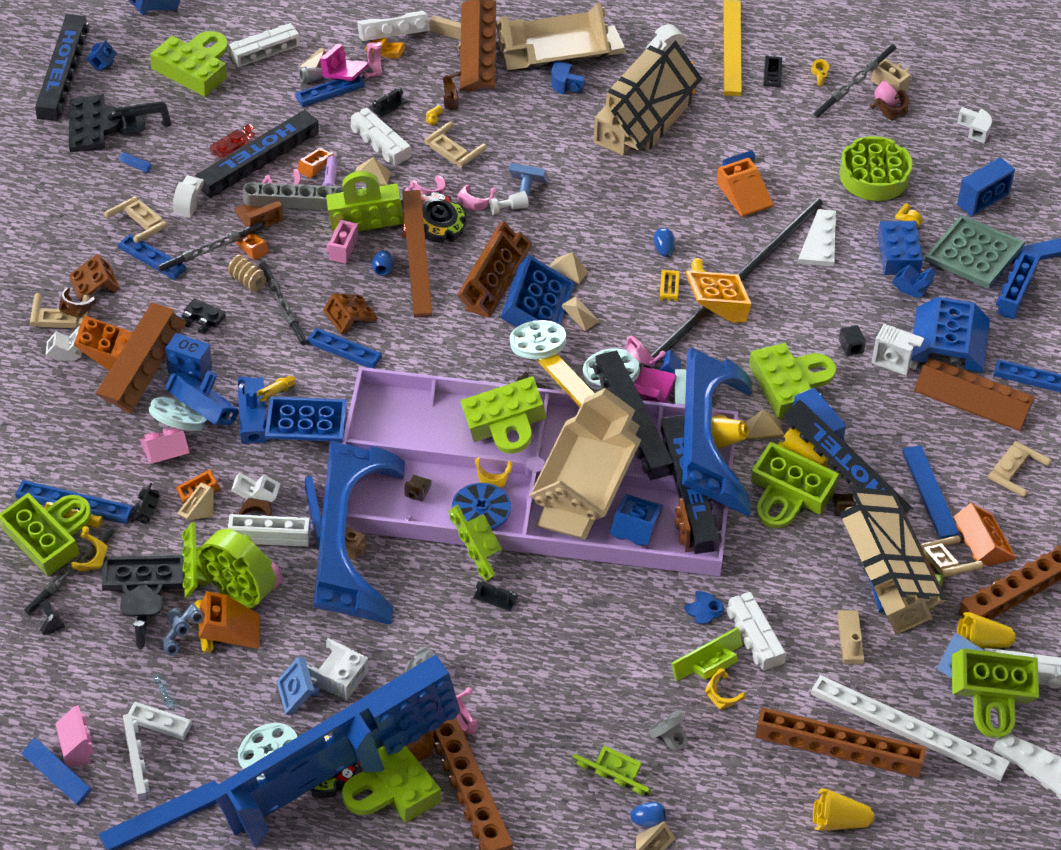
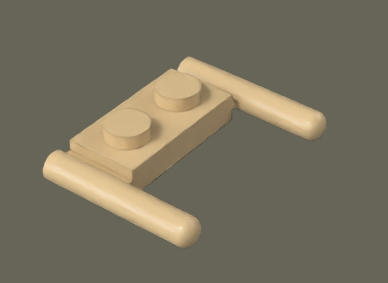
(450, 149)
(142, 215)
(53, 317)
(1011, 463)
(944, 561)

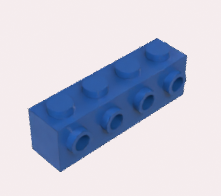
(1018, 285)

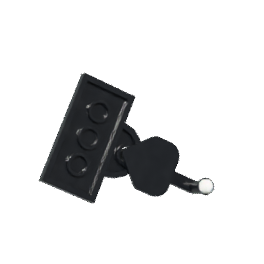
(93, 120)
(142, 584)

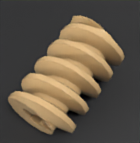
(246, 273)

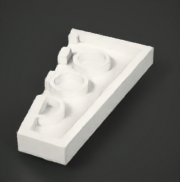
(820, 242)
(134, 748)
(1033, 760)

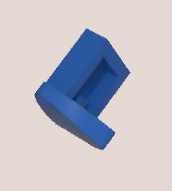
(671, 362)

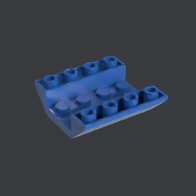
(967, 330)

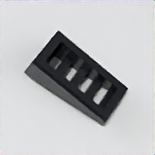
(772, 61)

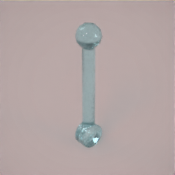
(157, 678)

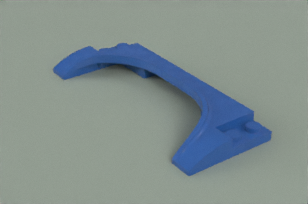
(702, 463)
(337, 581)

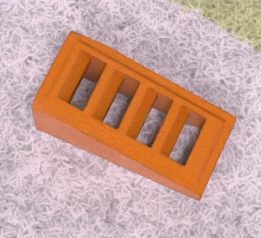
(312, 163)
(253, 246)
(194, 482)

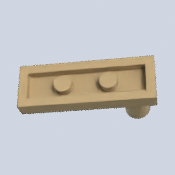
(446, 28)
(850, 637)

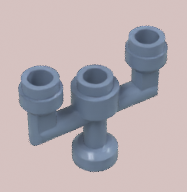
(180, 626)

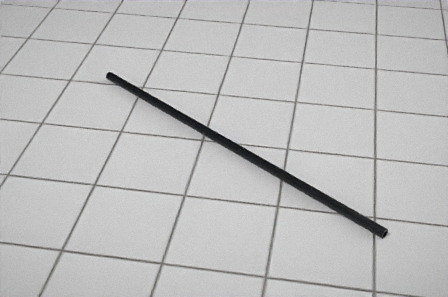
(743, 273)

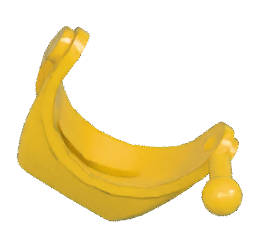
(495, 479)
(97, 561)
(711, 692)

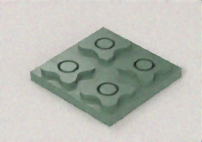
(974, 251)

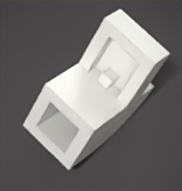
(666, 36)
(977, 122)
(186, 196)
(62, 347)
(263, 489)

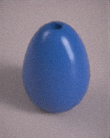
(664, 242)
(382, 263)
(648, 814)

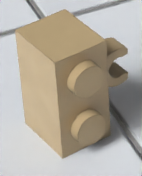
(892, 74)

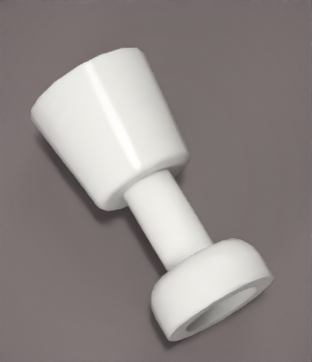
(515, 201)

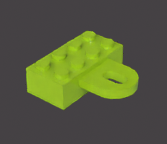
(192, 62)
(368, 207)
(785, 376)
(505, 410)
(791, 482)
(44, 532)
(995, 683)
(401, 784)

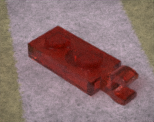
(232, 142)

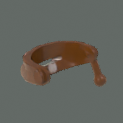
(451, 91)
(893, 113)
(72, 308)
(255, 505)

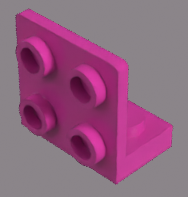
(336, 67)
(654, 384)

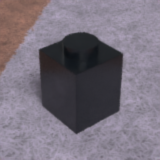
(852, 340)

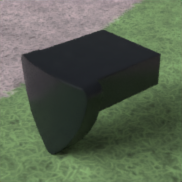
(53, 621)

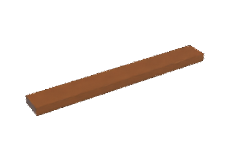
(417, 253)

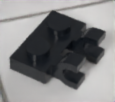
(205, 313)

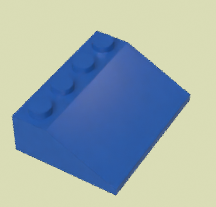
(536, 294)
(306, 419)

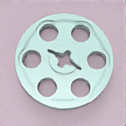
(538, 339)
(632, 366)
(176, 414)
(268, 743)

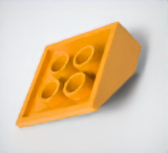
(721, 294)

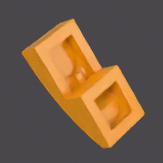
(389, 50)

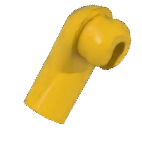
(431, 115)
(697, 265)

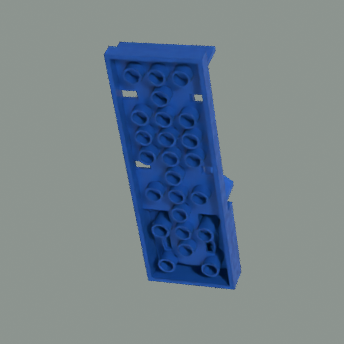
(385, 719)

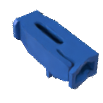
(201, 397)
(251, 410)

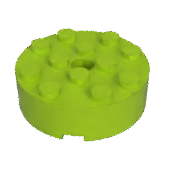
(875, 168)
(236, 567)

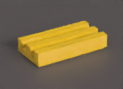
(668, 295)

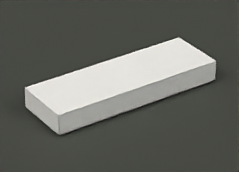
(160, 720)

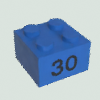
(188, 356)

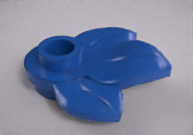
(703, 608)

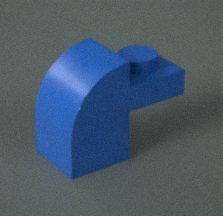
(563, 79)
(912, 282)

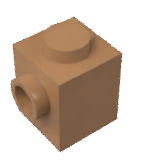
(355, 543)

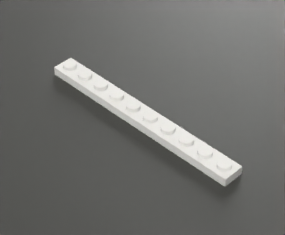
(910, 728)

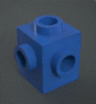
(101, 55)

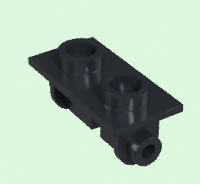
(388, 103)
(147, 498)
(495, 596)

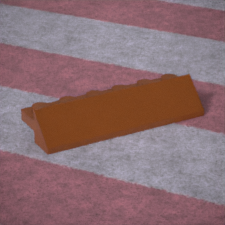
(478, 45)
(494, 270)
(140, 357)
(974, 394)

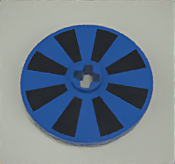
(485, 495)

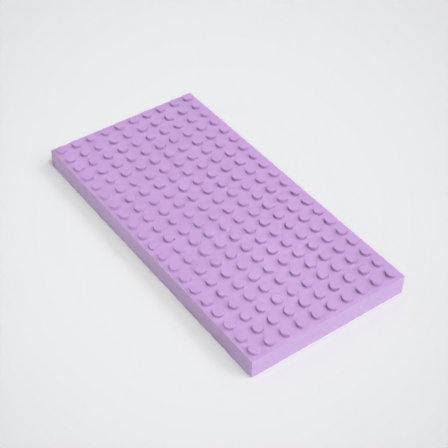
(427, 428)

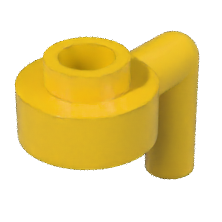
(821, 75)
(912, 215)

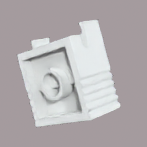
(894, 351)
(340, 671)

